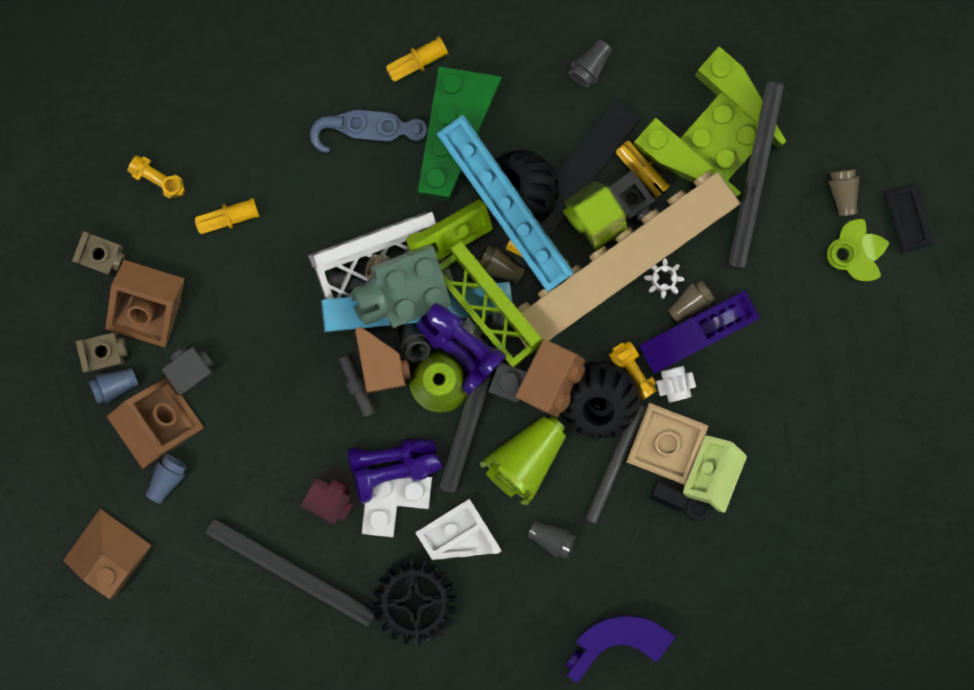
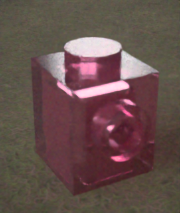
(328, 500)

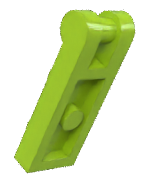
(461, 226)

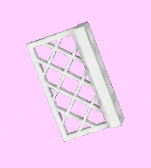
(365, 246)

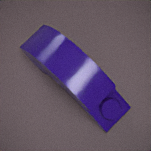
(618, 630)

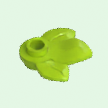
(861, 250)

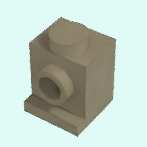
(85, 254)
(92, 362)

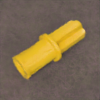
(416, 59)
(642, 168)
(226, 216)

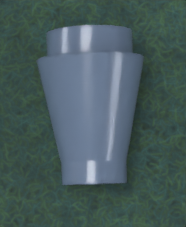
(112, 385)
(165, 478)

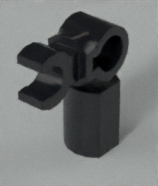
(675, 499)

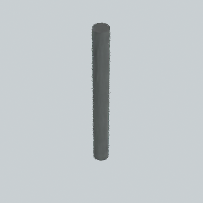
(613, 468)

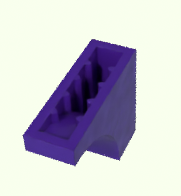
(699, 332)

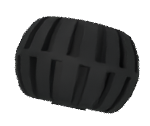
(532, 179)
(606, 417)

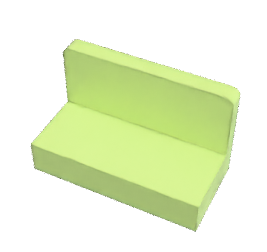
(715, 472)

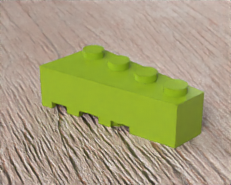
(596, 214)

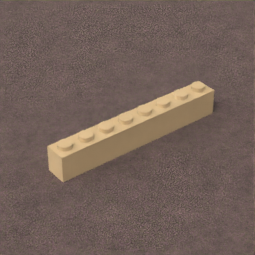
(632, 255)

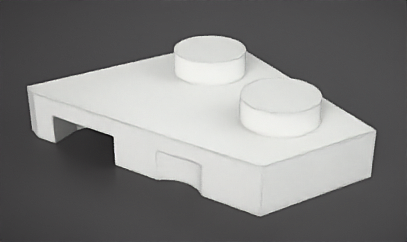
(458, 534)

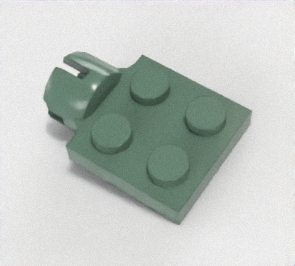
(402, 288)

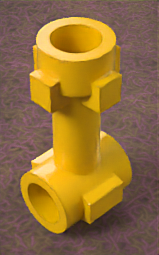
(171, 185)
(624, 356)

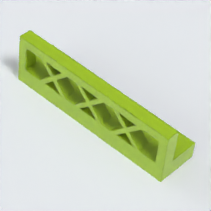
(497, 298)

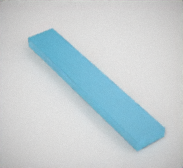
(505, 203)
(340, 314)

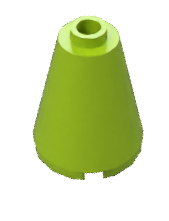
(435, 397)
(525, 458)

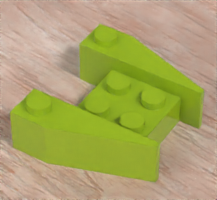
(720, 136)

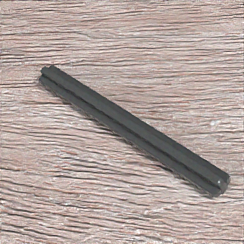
(756, 174)
(468, 422)
(291, 572)

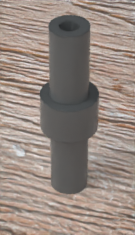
(356, 386)

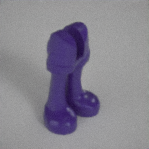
(444, 330)
(416, 458)

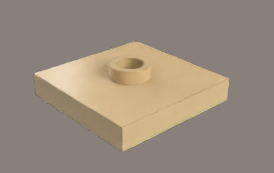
(667, 443)

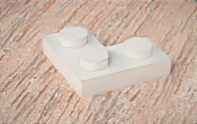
(381, 510)

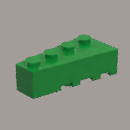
(455, 95)

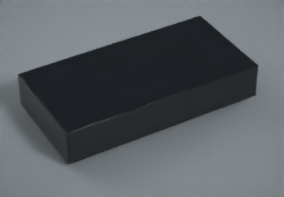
(908, 218)

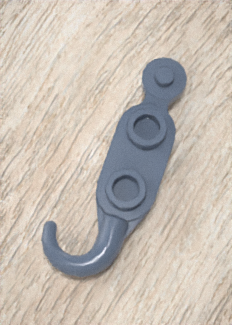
(368, 126)

